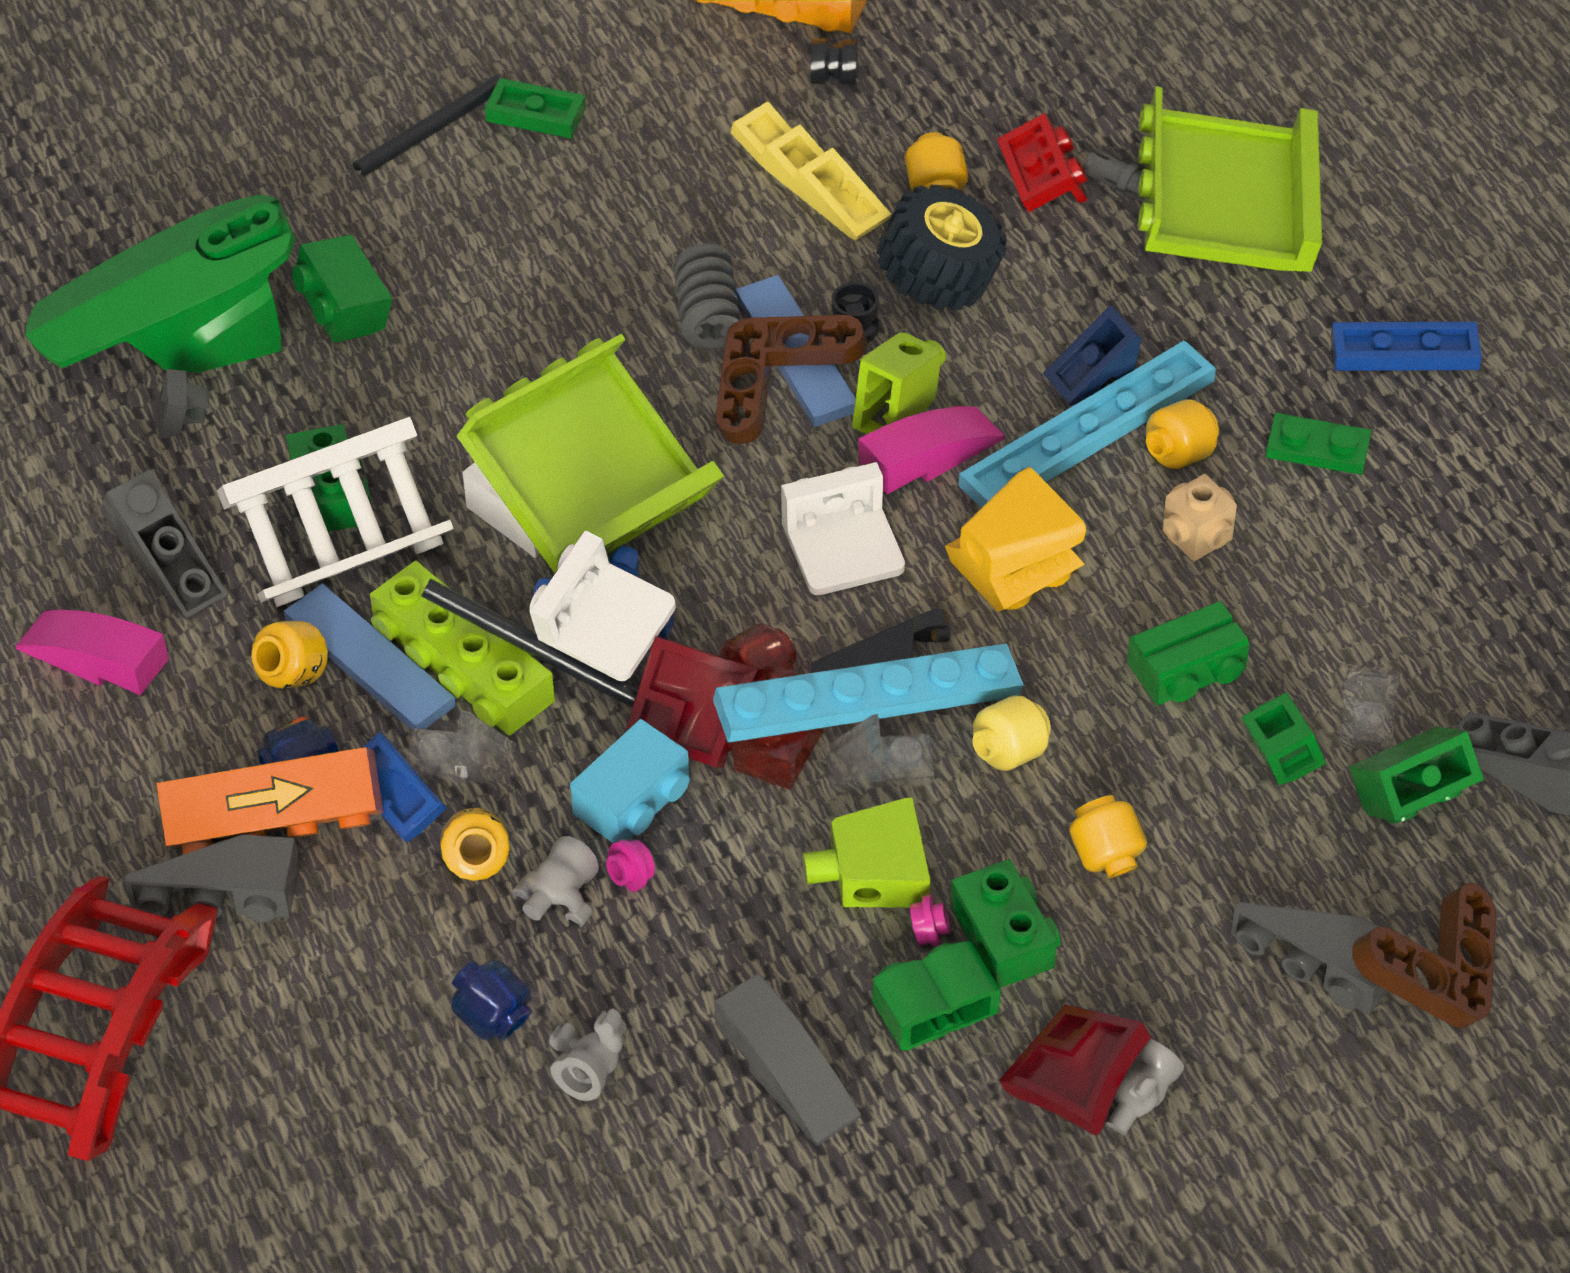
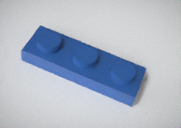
(1405, 346)

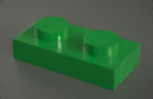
(535, 108)
(1318, 443)

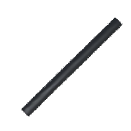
(527, 641)

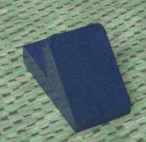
(1101, 351)

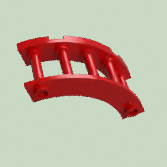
(134, 1009)

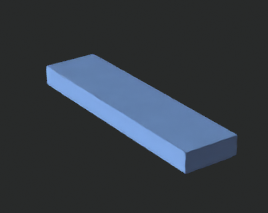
(817, 387)
(373, 660)

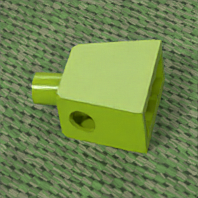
(900, 373)
(874, 857)

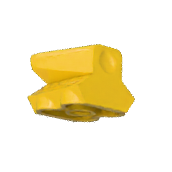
(1018, 542)

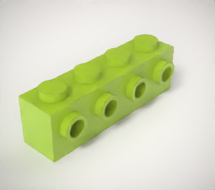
(491, 674)

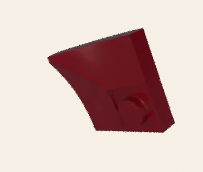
(679, 697)
(1077, 1065)

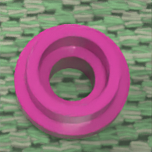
(630, 864)
(929, 921)

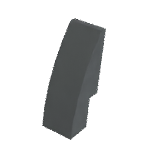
(785, 1059)

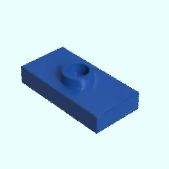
(405, 796)

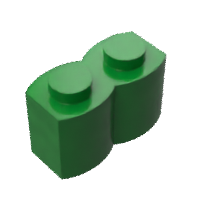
(935, 994)

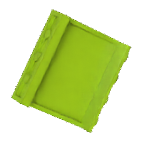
(1230, 188)
(583, 454)

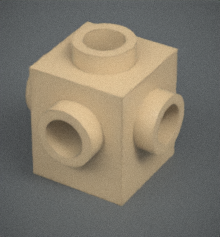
(1199, 517)

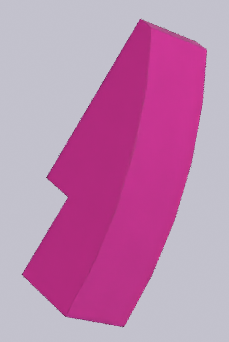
(927, 444)
(97, 647)

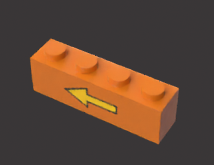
(271, 798)

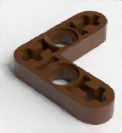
(770, 351)
(1456, 989)

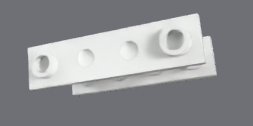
(297, 481)

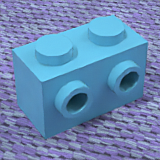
(630, 783)

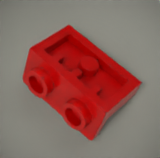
(1041, 162)

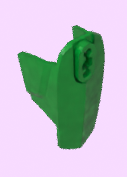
(180, 297)

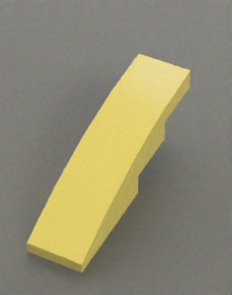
(809, 172)

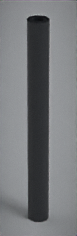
(425, 127)

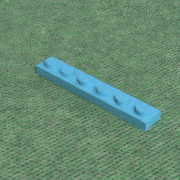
(1092, 422)
(865, 690)

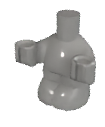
(559, 881)
(590, 1059)
(1144, 1085)

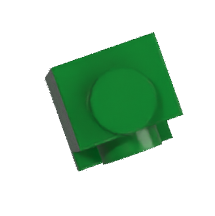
(1283, 739)

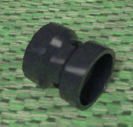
(834, 61)
(860, 302)

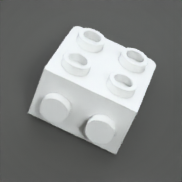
(840, 529)
(599, 610)

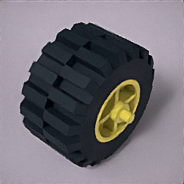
(941, 247)

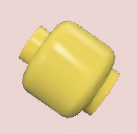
(1012, 731)

